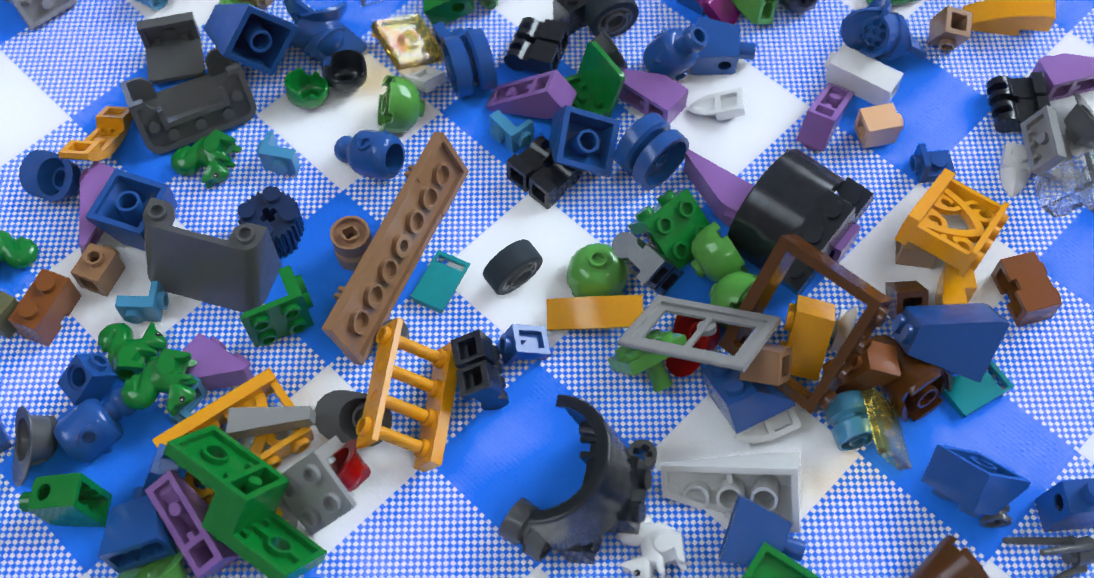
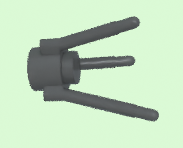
(1073, 551)

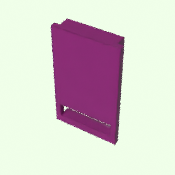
(720, 10)

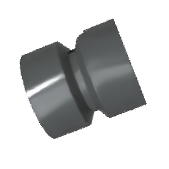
(516, 530)

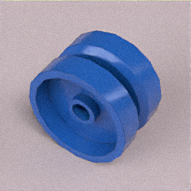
(469, 62)
(651, 150)

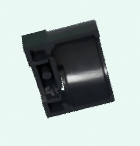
(799, 200)
(610, 493)

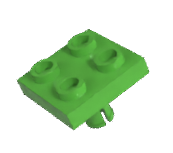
(635, 361)

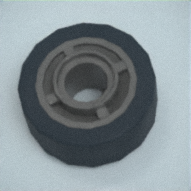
(611, 16)
(512, 266)

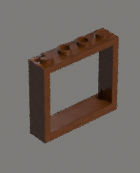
(857, 342)

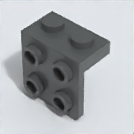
(172, 47)

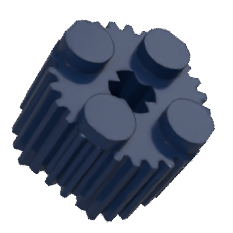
(278, 214)

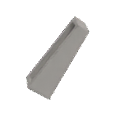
(257, 421)

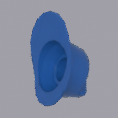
(49, 176)

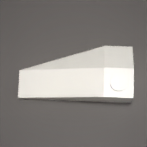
(715, 482)

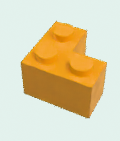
(810, 330)

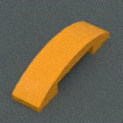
(111, 130)

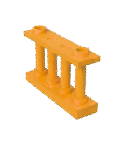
(439, 403)

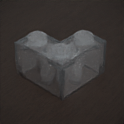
(1067, 186)

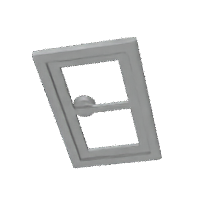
(763, 326)

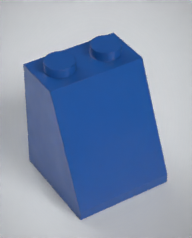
(250, 35)
(951, 336)

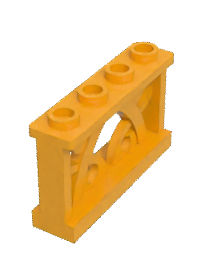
(946, 242)
(249, 394)

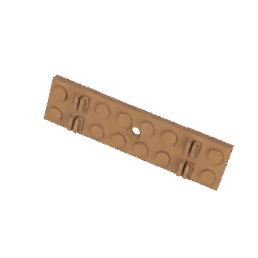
(395, 249)

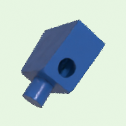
(722, 48)
(1077, 501)
(750, 528)
(135, 535)

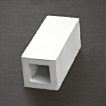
(862, 75)

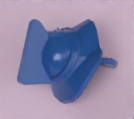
(322, 31)
(879, 32)

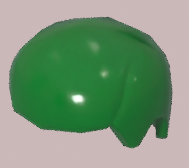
(306, 90)

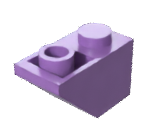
(215, 365)

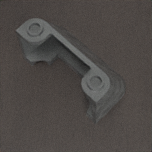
(192, 107)
(207, 268)

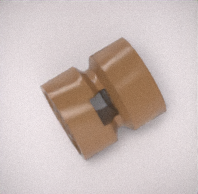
(350, 240)

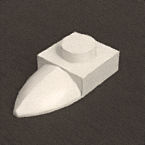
(424, 77)
(721, 104)
(1014, 168)
(843, 327)
(771, 428)

